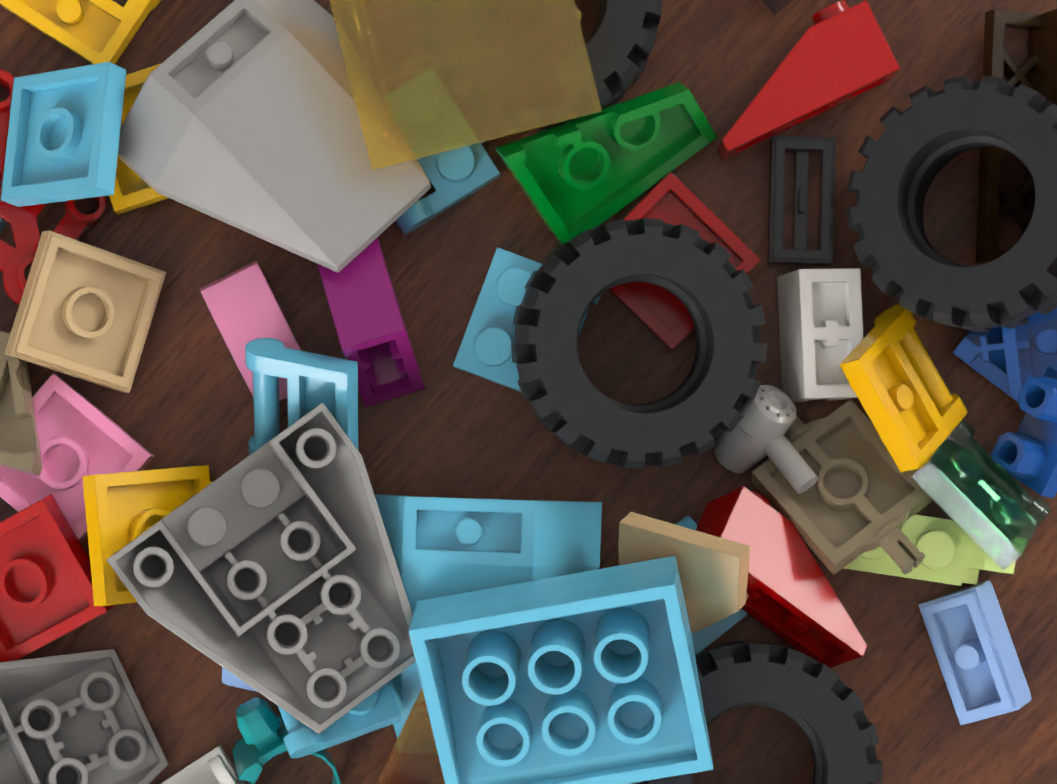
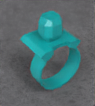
(262, 740)

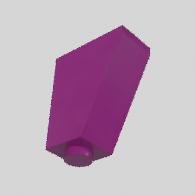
(372, 327)

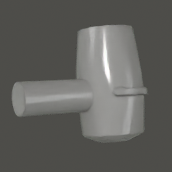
(762, 434)

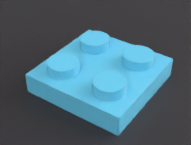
(64, 135)

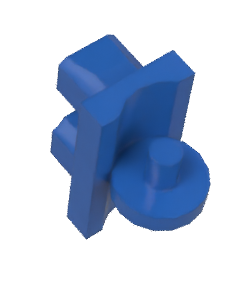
(1032, 451)

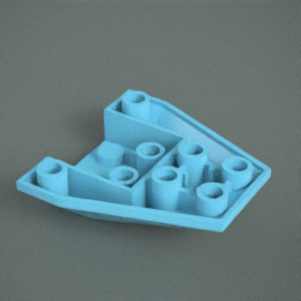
(482, 544)

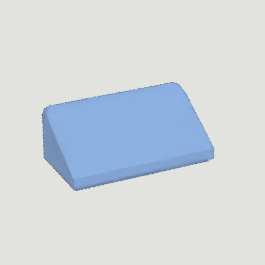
(975, 653)

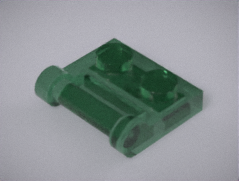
(981, 496)

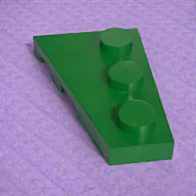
(606, 159)

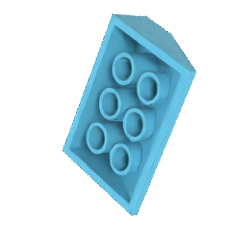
(564, 679)

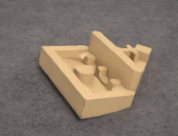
(709, 566)

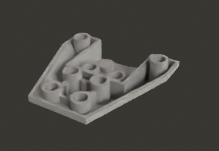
(267, 134)
(283, 574)
(74, 723)

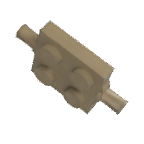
(858, 491)

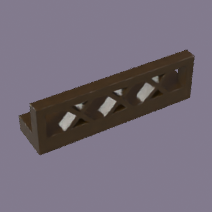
(1041, 77)

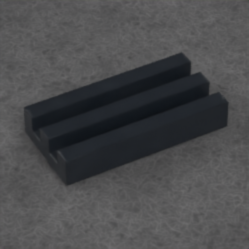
(799, 254)

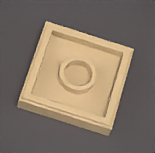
(85, 312)

